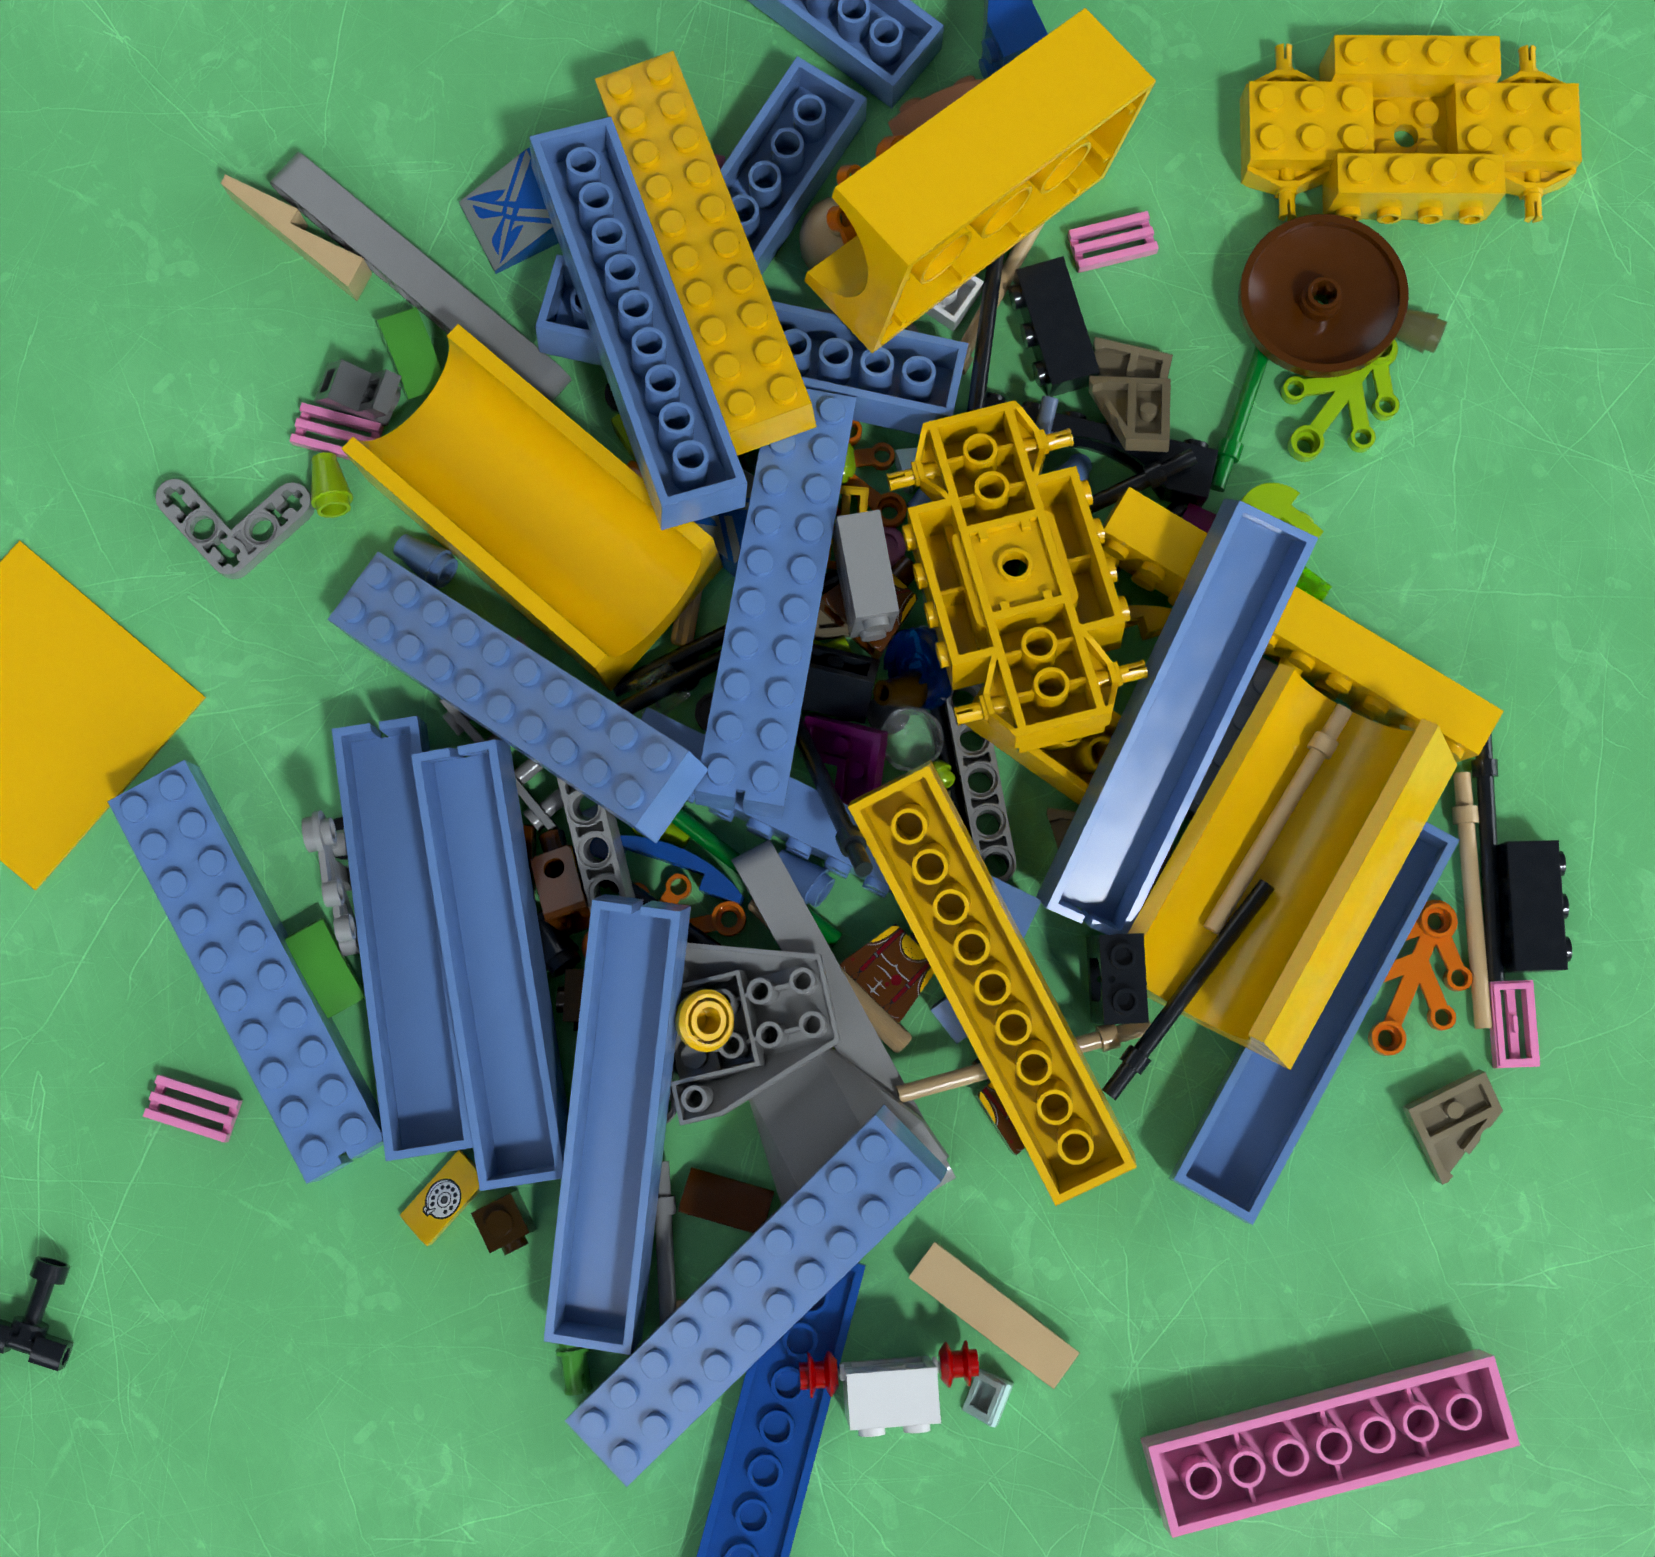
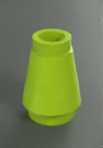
(329, 487)

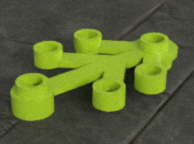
(1345, 390)

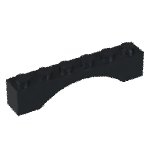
(1187, 486)

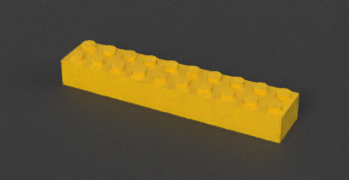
(707, 254)
(1310, 636)
(993, 983)

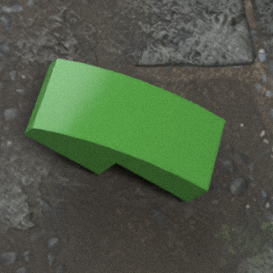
(411, 352)
(325, 967)

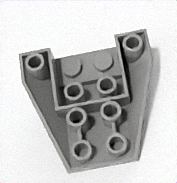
(779, 1025)
(817, 1111)

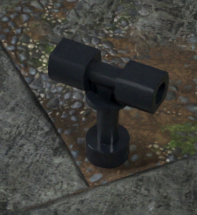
(28, 1332)

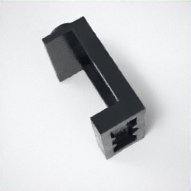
(1123, 984)

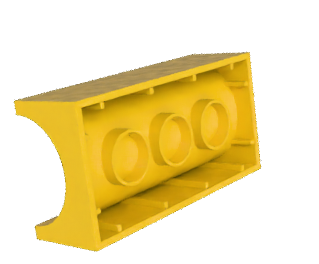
(980, 178)
(539, 512)
(1325, 865)

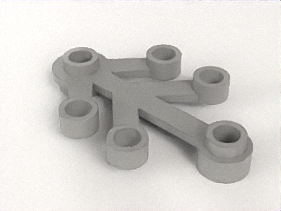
(321, 836)

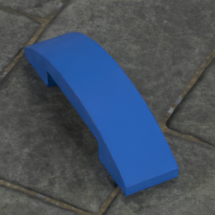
(713, 882)

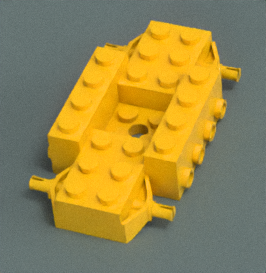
(1466, 129)
(1027, 635)

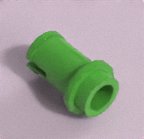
(575, 1369)

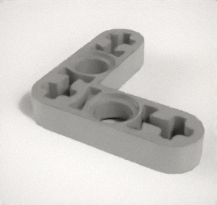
(241, 536)

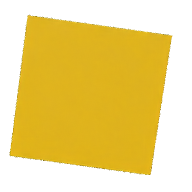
(76, 713)

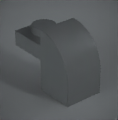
(359, 392)

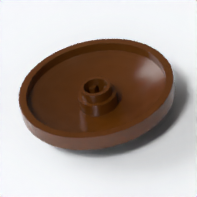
(1331, 263)

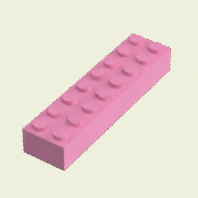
(1329, 1442)

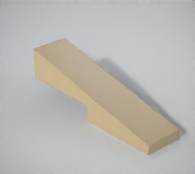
(287, 223)
(994, 1315)

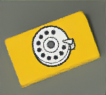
(442, 1199)

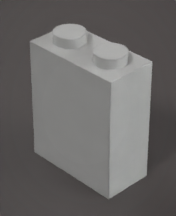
(865, 575)

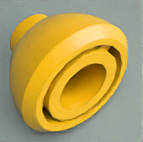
(704, 1020)

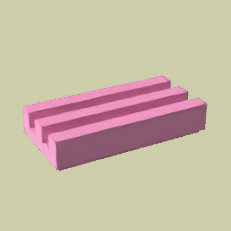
(1107, 227)
(304, 424)
(1529, 1022)
(158, 1097)

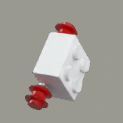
(890, 1390)

